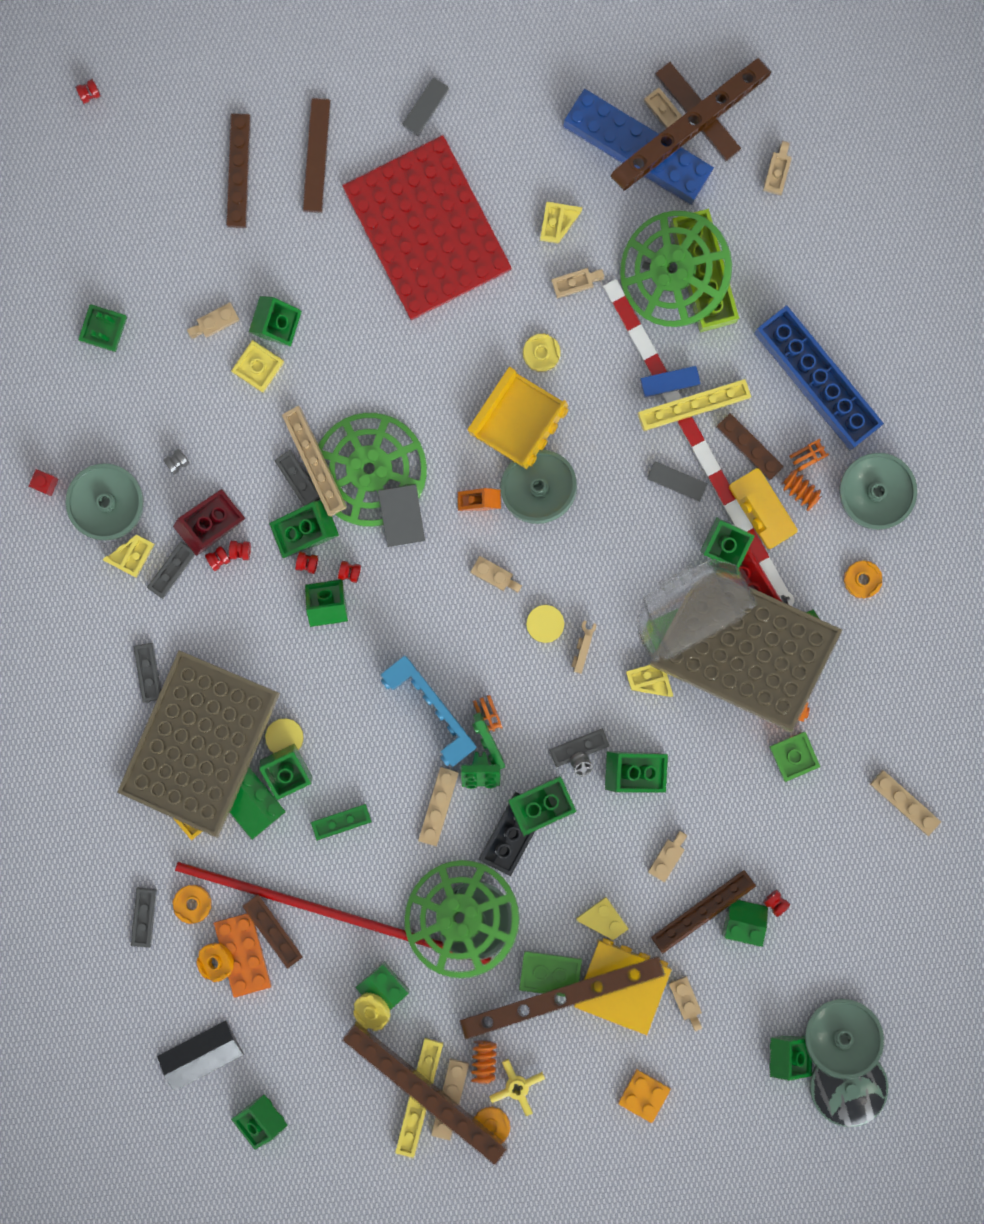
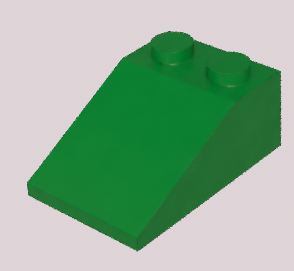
(303, 529)
(636, 772)
(542, 805)

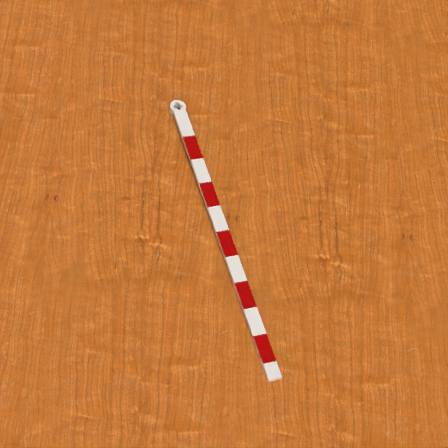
(694, 436)

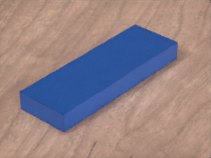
(670, 381)

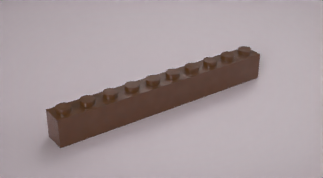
(425, 1093)

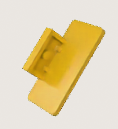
(763, 508)

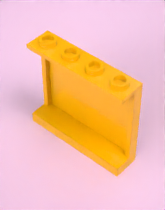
(518, 418)
(631, 1006)

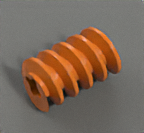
(801, 489)
(484, 1061)

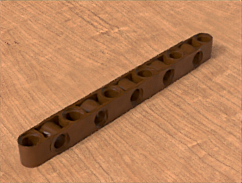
(683, 131)
(574, 994)

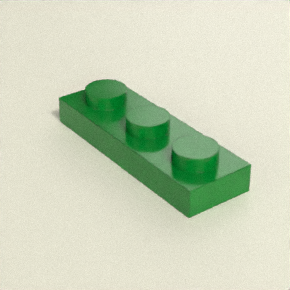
(488, 741)
(341, 822)

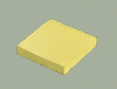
(257, 366)

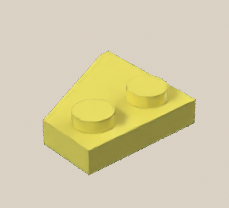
(557, 221)
(131, 556)
(649, 680)
(603, 919)

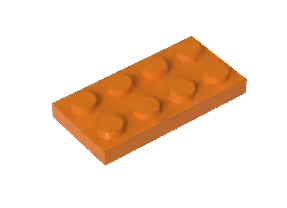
(249, 965)

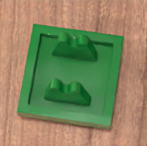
(102, 328)
(480, 773)

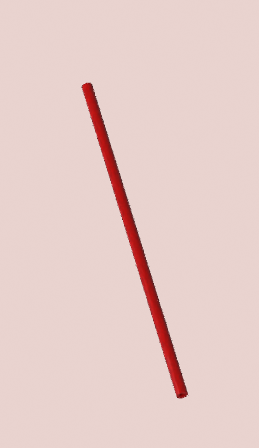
(302, 904)

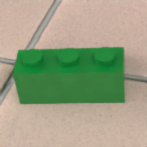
(255, 806)

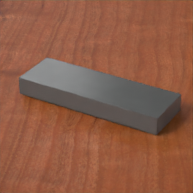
(425, 106)
(297, 478)
(677, 481)
(171, 570)
(147, 672)
(588, 744)
(143, 917)

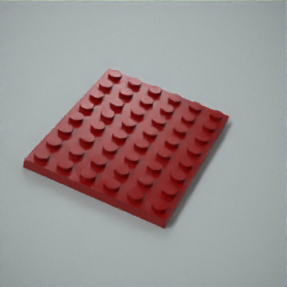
(427, 227)

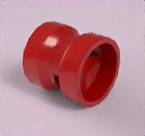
(84, 93)
(239, 550)
(214, 561)
(302, 561)
(345, 569)
(776, 903)

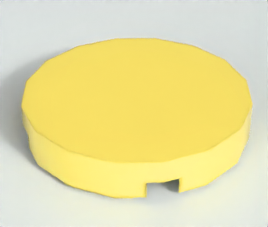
(541, 352)
(545, 623)
(283, 734)
(371, 1011)

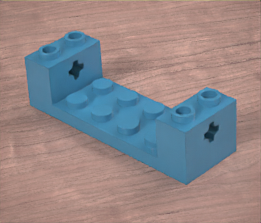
(401, 672)

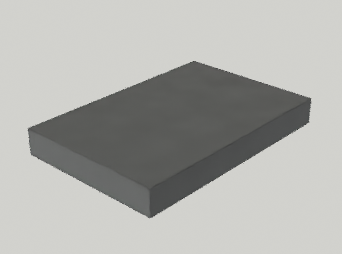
(401, 515)

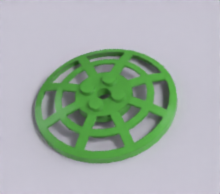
(685, 272)
(374, 455)
(469, 927)

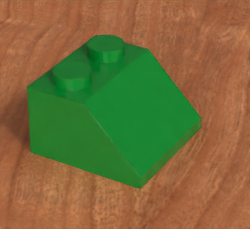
(275, 320)
(727, 542)
(326, 603)
(746, 923)
(384, 984)
(789, 1058)
(259, 1122)

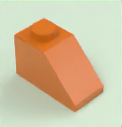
(479, 499)

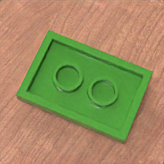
(548, 972)

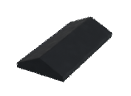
(506, 843)
(199, 1055)

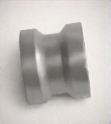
(581, 764)

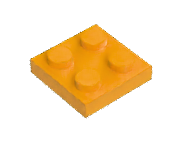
(644, 1096)

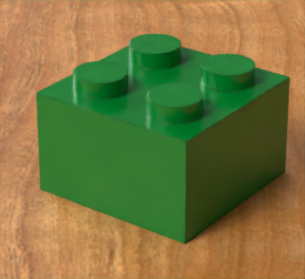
(285, 772)

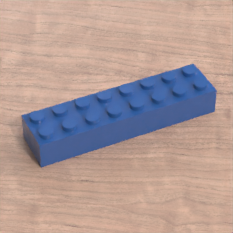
(623, 136)
(818, 377)

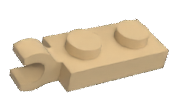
(662, 108)
(778, 170)
(575, 282)
(214, 321)
(494, 575)
(583, 645)
(668, 857)
(686, 1001)

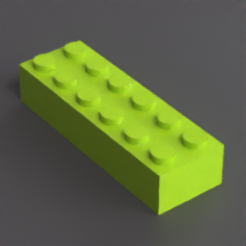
(726, 311)

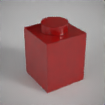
(43, 482)

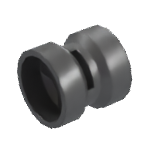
(176, 461)

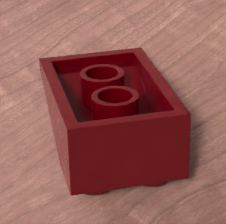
(208, 522)

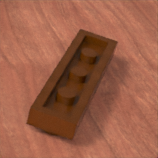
(749, 446)
(272, 931)

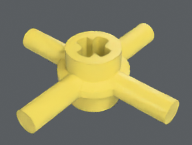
(518, 1095)

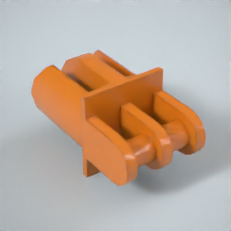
(810, 454)
(492, 726)

